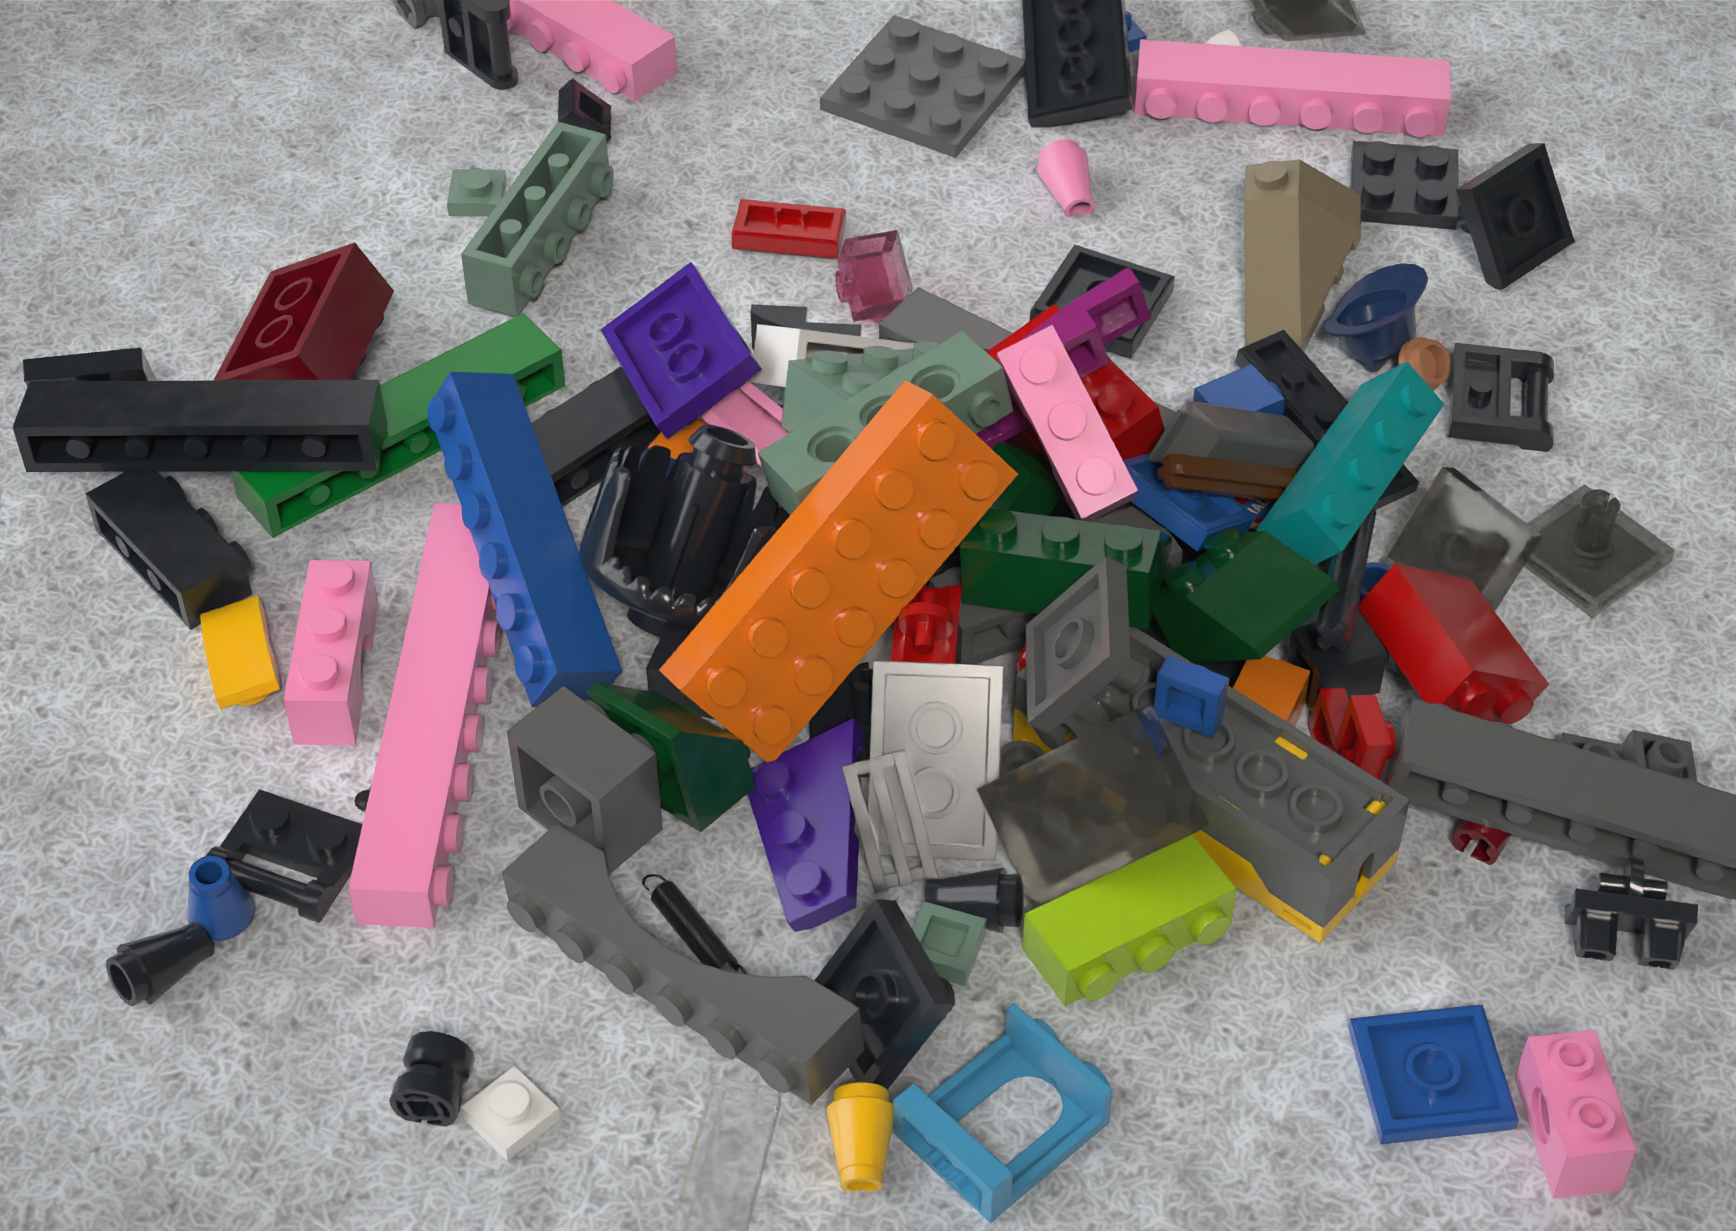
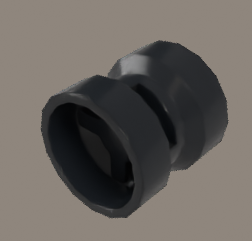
(434, 1071)

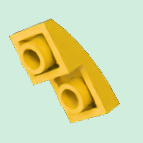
(239, 653)

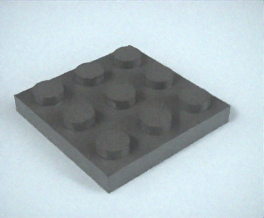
(923, 86)

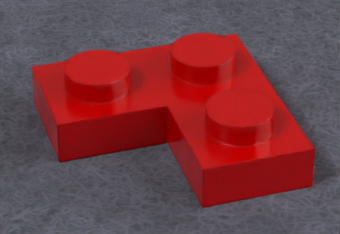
(1353, 729)

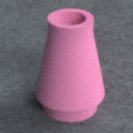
(1066, 174)

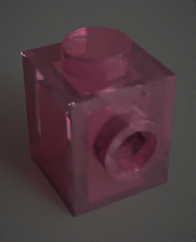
(873, 275)

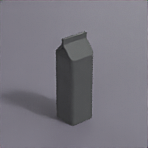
(1233, 436)

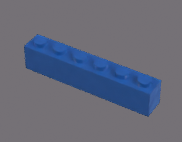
(521, 536)

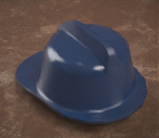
(1379, 314)

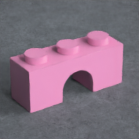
(1067, 425)
(325, 667)

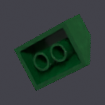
(1032, 559)

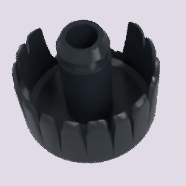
(678, 538)

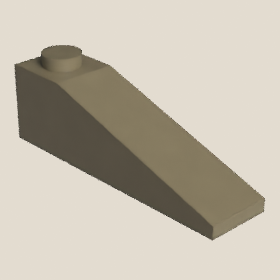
(1294, 246)

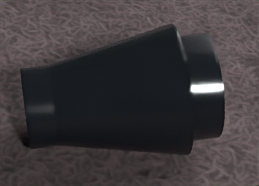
(982, 894)
(157, 962)

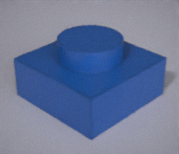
(1190, 696)

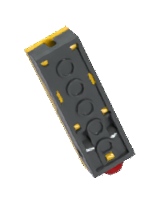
(1281, 808)

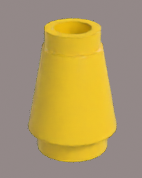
(861, 1134)

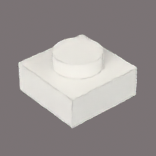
(510, 1113)

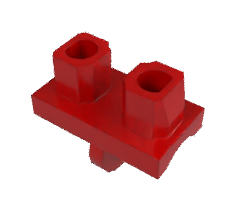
(928, 626)

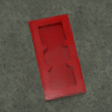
(789, 228)

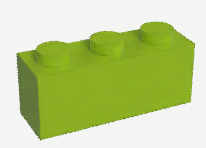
(1129, 921)

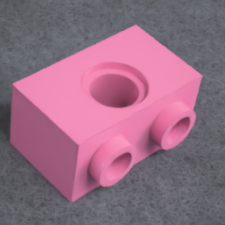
(1575, 1114)

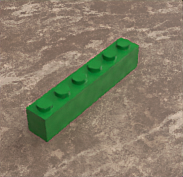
(514, 347)

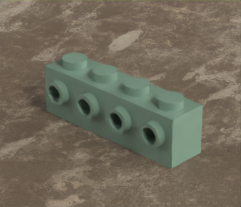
(537, 219)

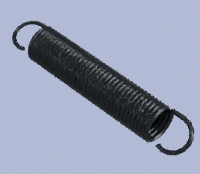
(691, 925)

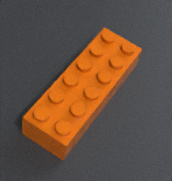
(839, 571)

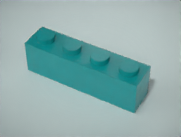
(1353, 464)

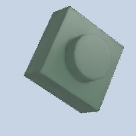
(475, 191)
(950, 940)

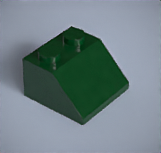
(1239, 597)
(697, 764)

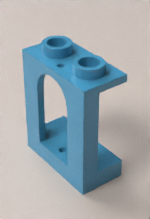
(1026, 1049)

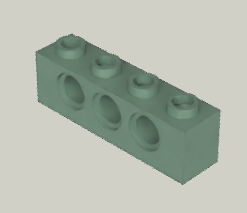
(953, 371)

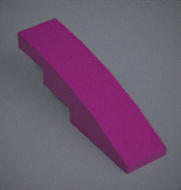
(1083, 330)

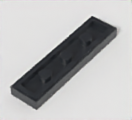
(1309, 397)

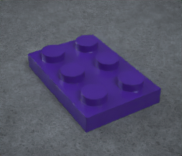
(680, 350)

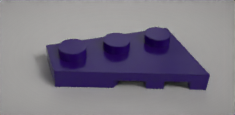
(810, 826)

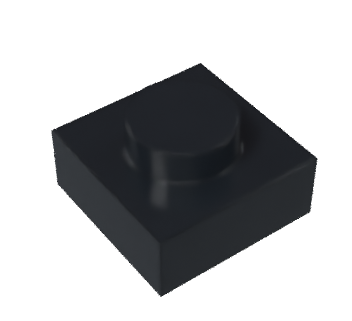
(583, 109)

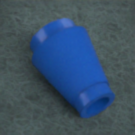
(217, 899)

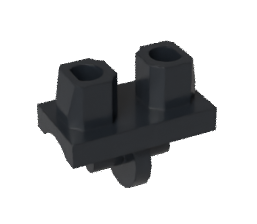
(1631, 906)

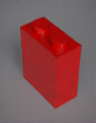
(1452, 644)

